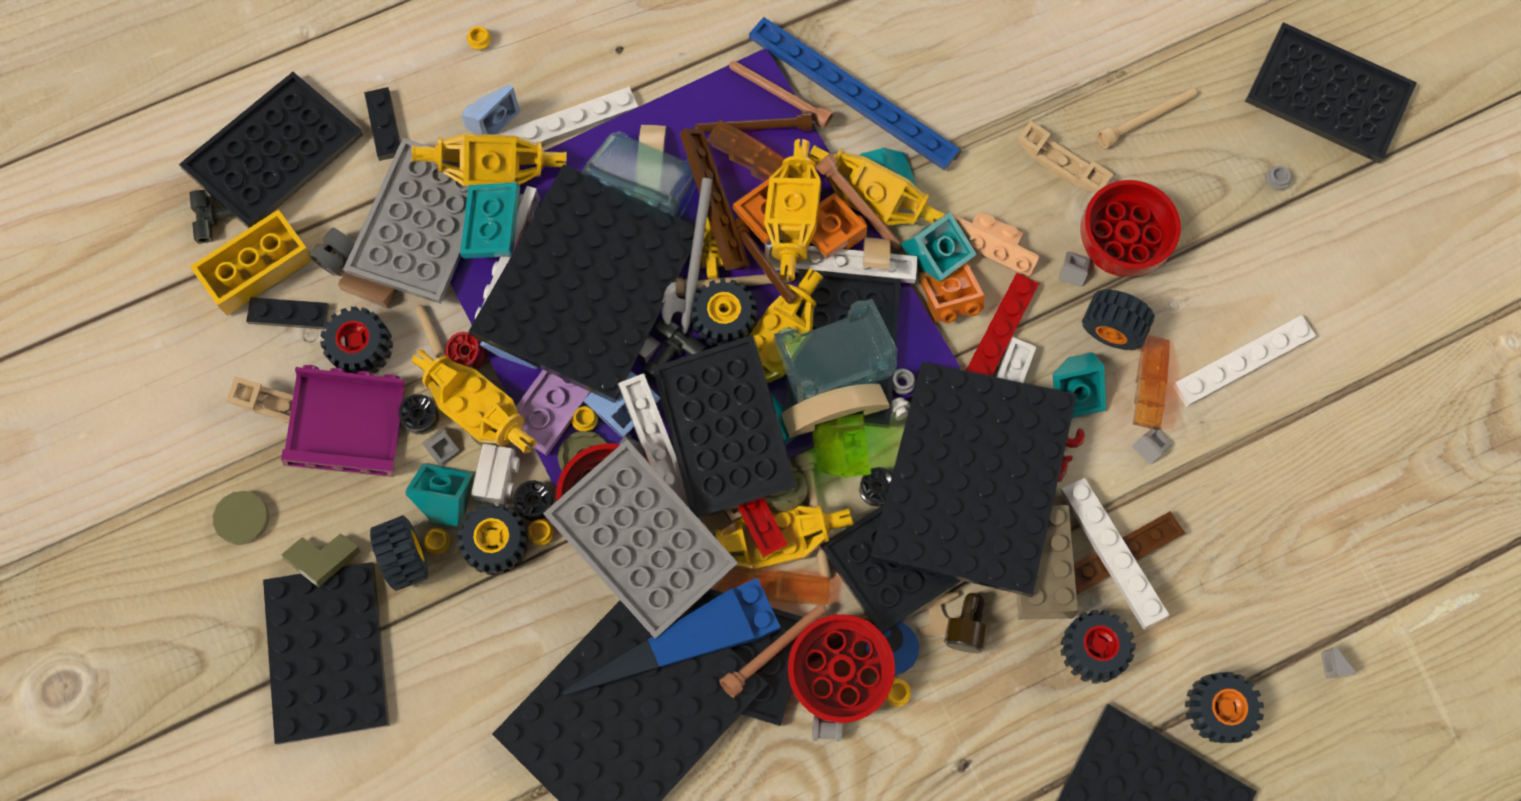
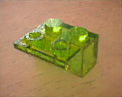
(842, 447)

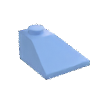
(491, 112)

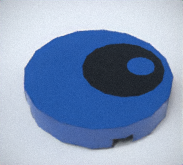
(903, 646)

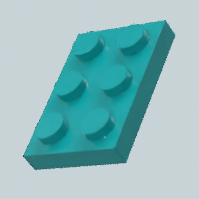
(490, 220)

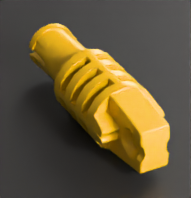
(710, 255)

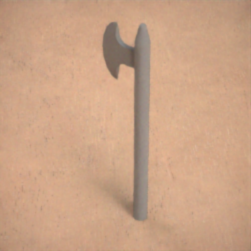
(673, 303)

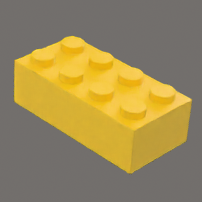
(251, 262)

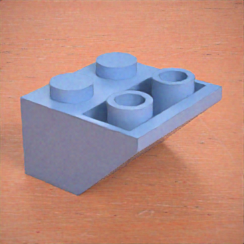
(614, 414)

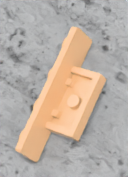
(998, 242)

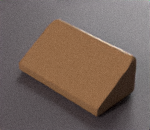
(367, 290)

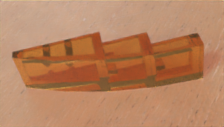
(745, 150)
(1151, 383)
(780, 585)

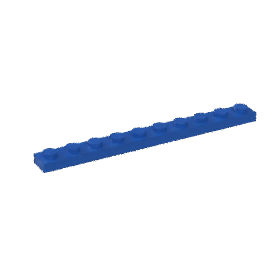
(854, 93)

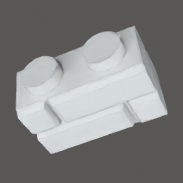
(495, 474)

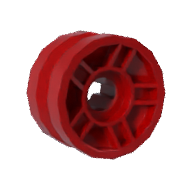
(456, 350)

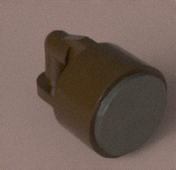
(968, 632)

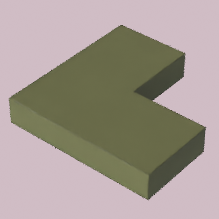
(320, 564)

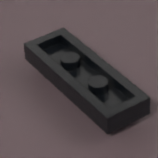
(383, 122)
(287, 313)

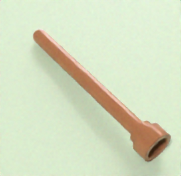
(820, 115)
(829, 168)
(734, 682)

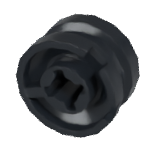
(409, 409)
(868, 494)
(523, 497)

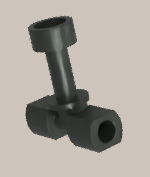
(205, 216)
(676, 344)

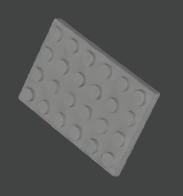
(412, 229)
(640, 538)

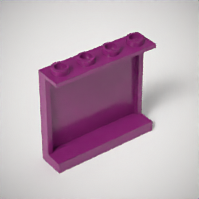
(344, 421)

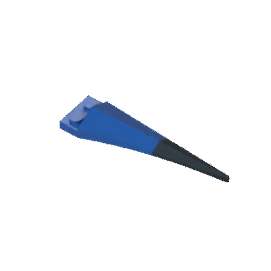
(725, 622)

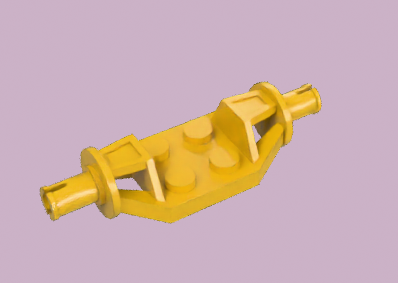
(488, 158)
(880, 189)
(793, 209)
(783, 315)
(473, 402)
(794, 527)

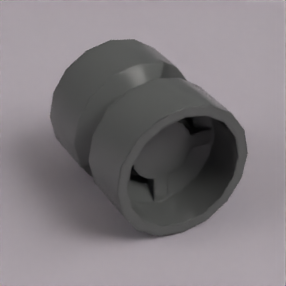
(337, 243)

